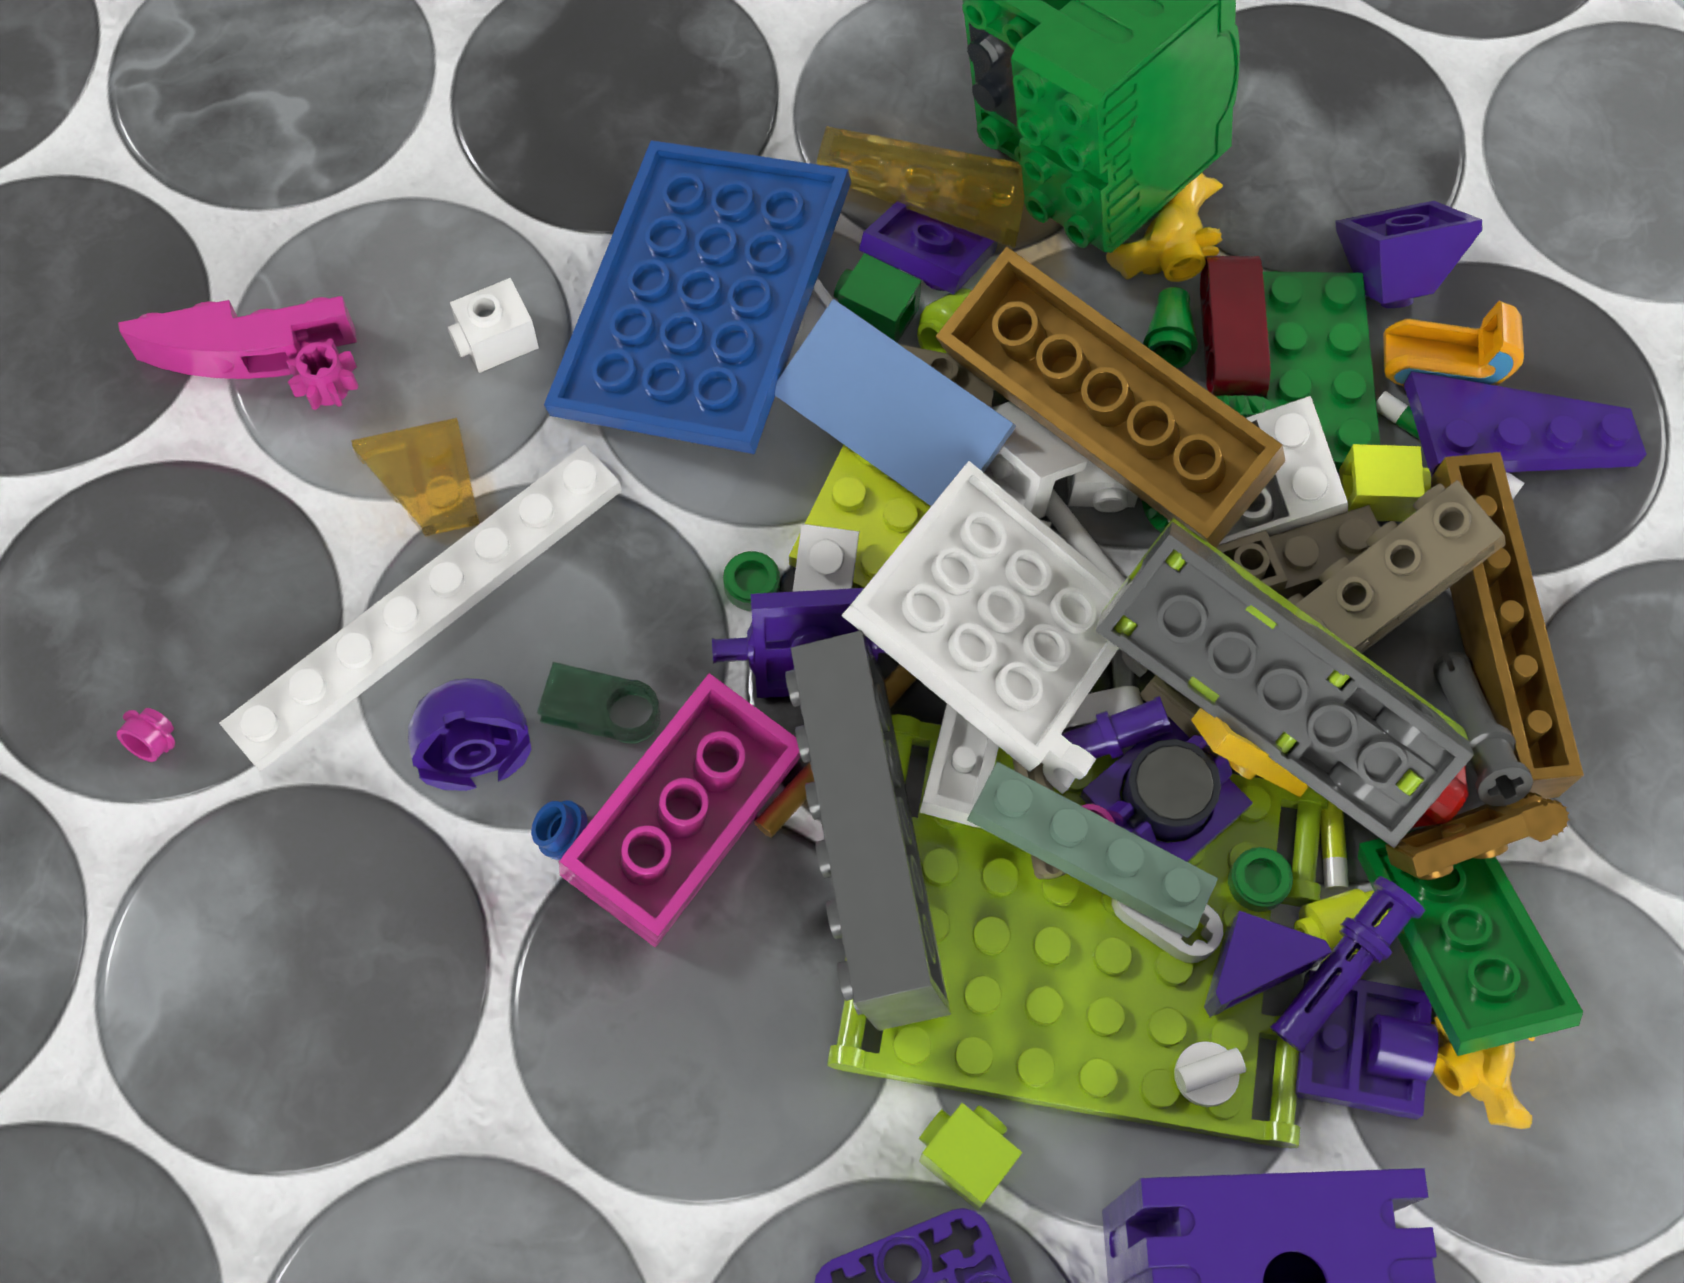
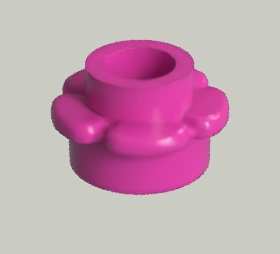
(146, 734)

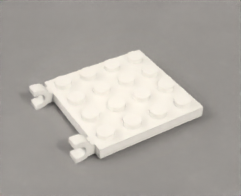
(995, 621)

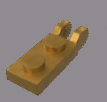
(1477, 834)

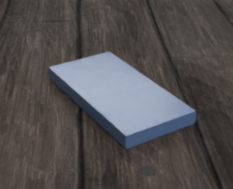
(889, 405)

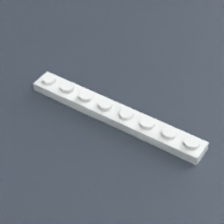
(420, 608)

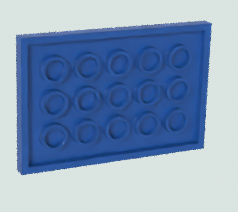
(700, 296)

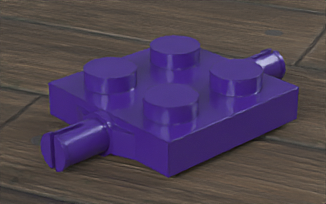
(784, 622)

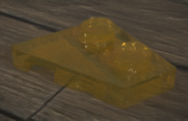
(424, 473)

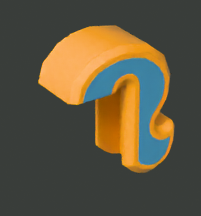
(1456, 352)

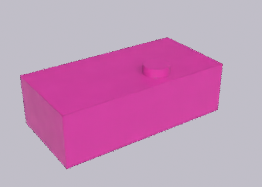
(680, 810)

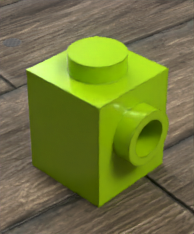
(968, 1152)

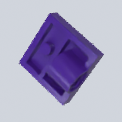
(1372, 1051)

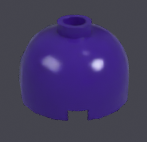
(467, 732)

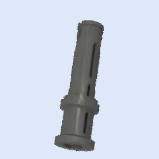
(1499, 774)

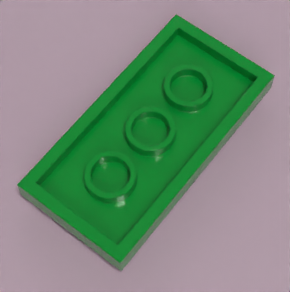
(1323, 352)
(1478, 954)

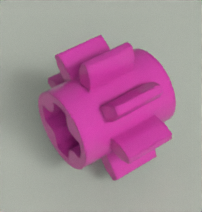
(322, 374)

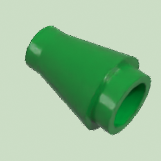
(1172, 328)

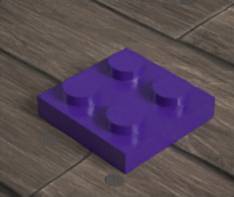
(926, 248)

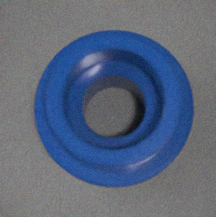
(558, 827)

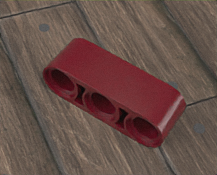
(1235, 326)

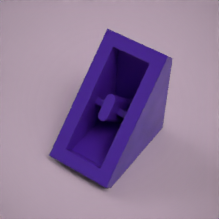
(1257, 958)

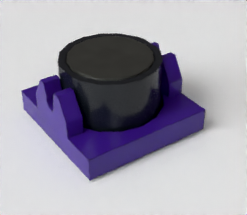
(1170, 793)

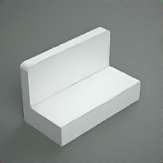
(1032, 461)

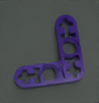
(982, 1267)

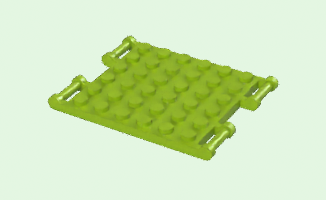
(1066, 998)

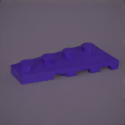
(1525, 426)

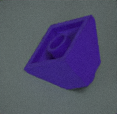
(1406, 249)

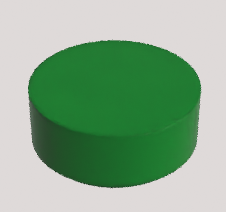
(750, 574)
(1260, 879)

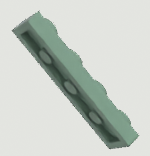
(1093, 850)

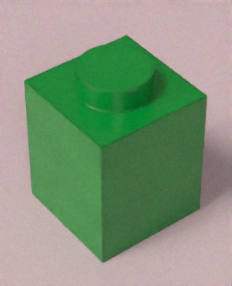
(880, 295)

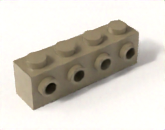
(1403, 567)

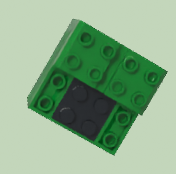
(1104, 102)

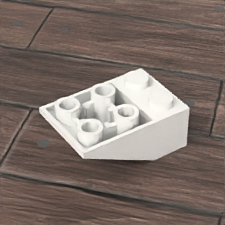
(1307, 482)

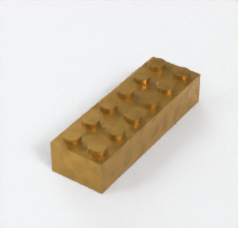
(1111, 398)

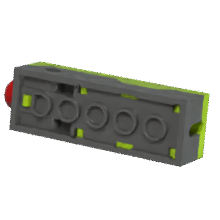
(1289, 686)

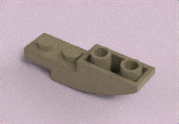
(1298, 557)

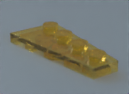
(938, 182)

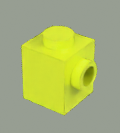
(1384, 478)

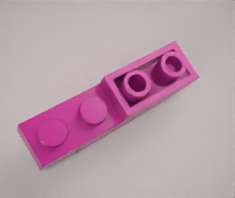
(219, 344)

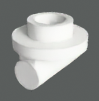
(1208, 1073)

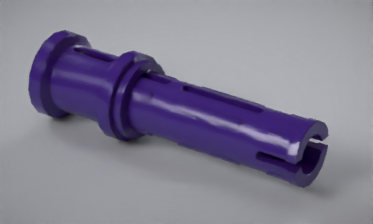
(1358, 933)

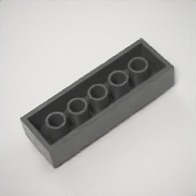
(868, 834)

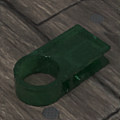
(583, 702)

